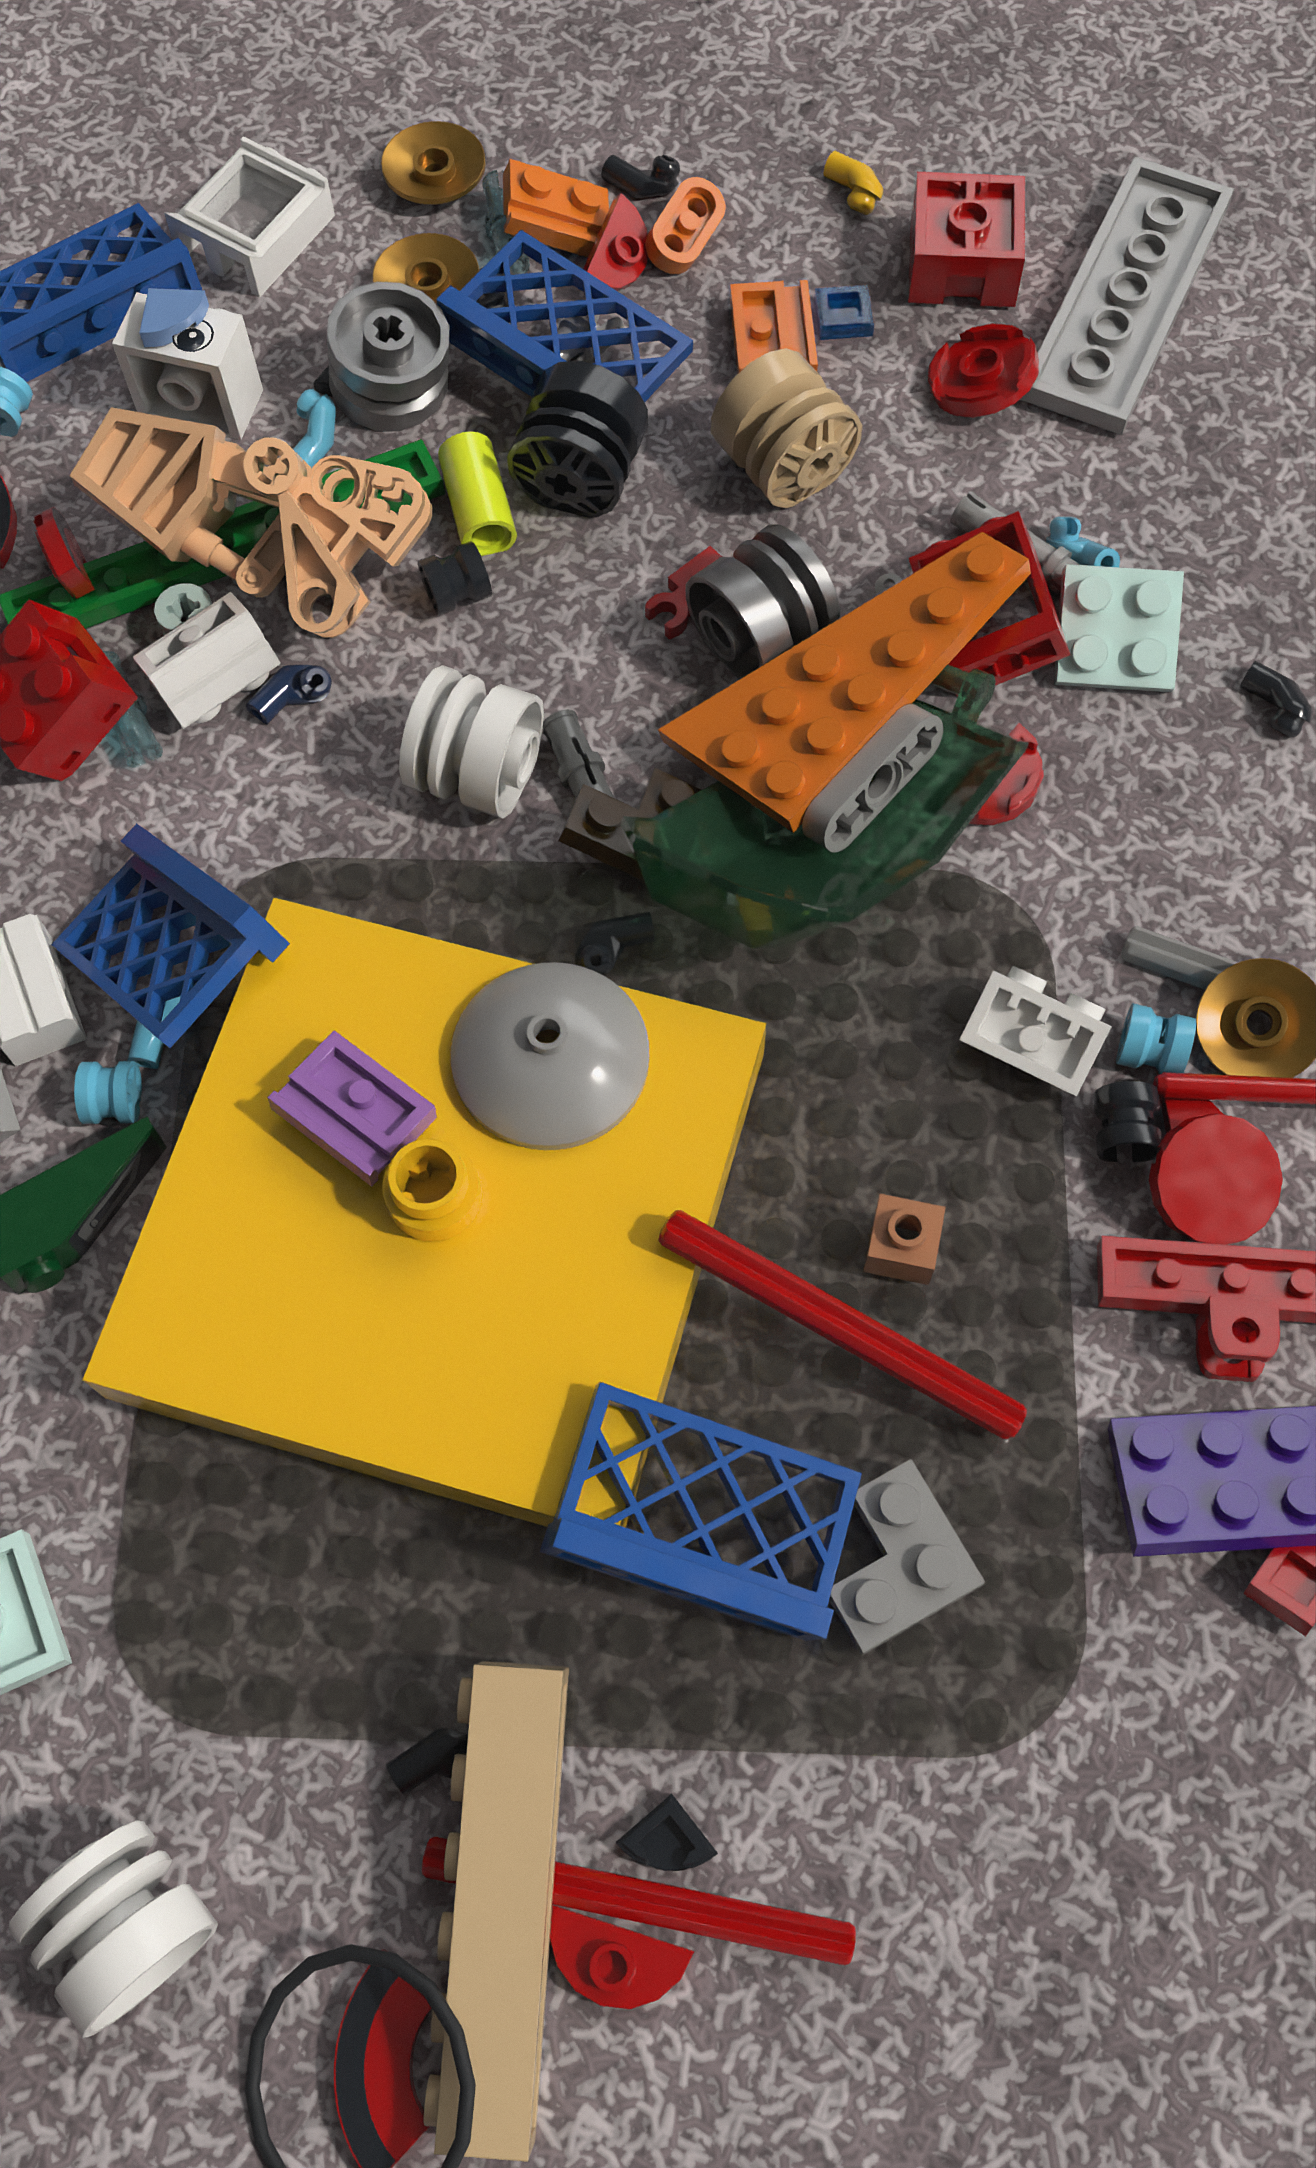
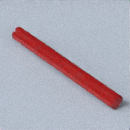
(842, 1324)
(686, 1910)

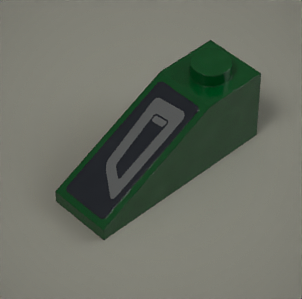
(66, 1208)

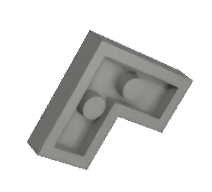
(921, 1563)

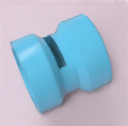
(1156, 1040)

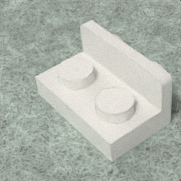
(1037, 1031)

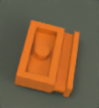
(553, 207)
(771, 319)

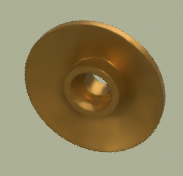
(433, 162)
(427, 263)
(1266, 987)

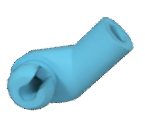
(321, 426)

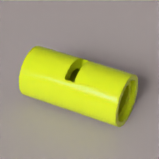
(477, 492)

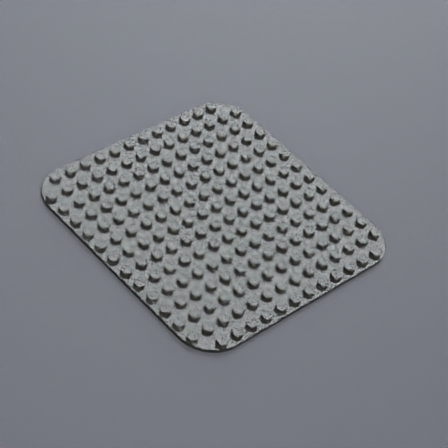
(353, 1605)

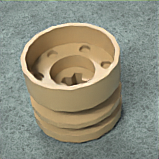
(785, 427)

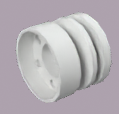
(112, 1925)

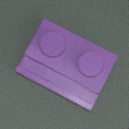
(352, 1107)

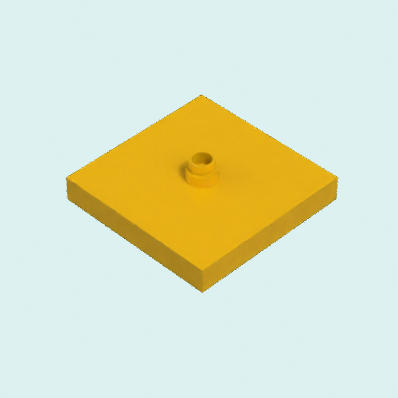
(462, 1297)

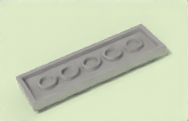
(1127, 294)

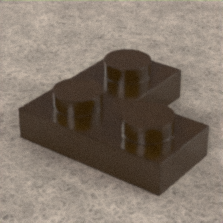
(596, 819)

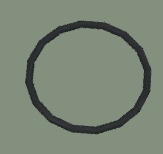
(411, 1976)

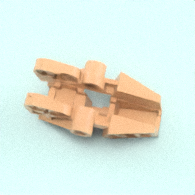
(181, 483)

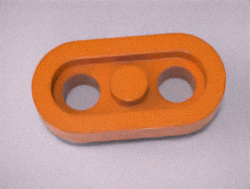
(682, 228)

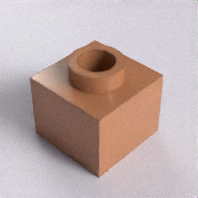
(903, 1258)

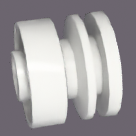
(471, 741)

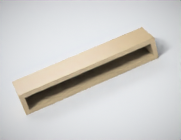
(501, 1903)

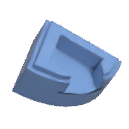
(170, 313)

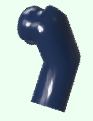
(290, 687)

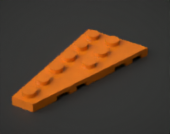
(817, 704)

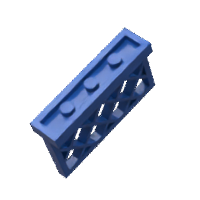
(85, 315)
(521, 358)
(191, 900)
(687, 1573)

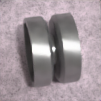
(388, 356)

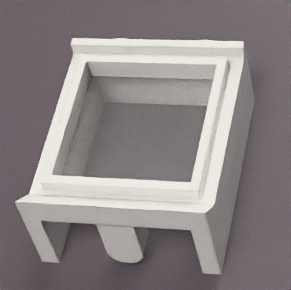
(256, 213)

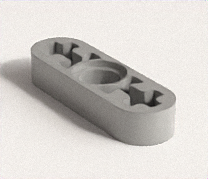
(895, 754)

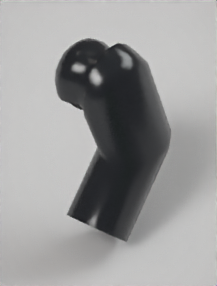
(426, 1758)

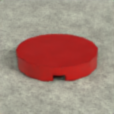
(983, 371)
(1216, 1179)

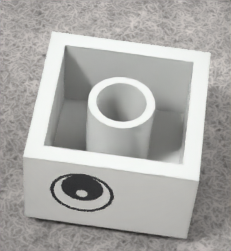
(199, 377)

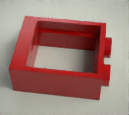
(1020, 645)

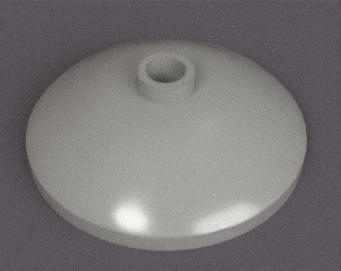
(555, 1090)

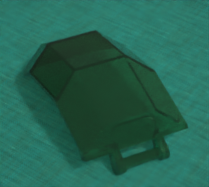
(773, 886)

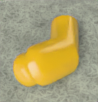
(856, 176)

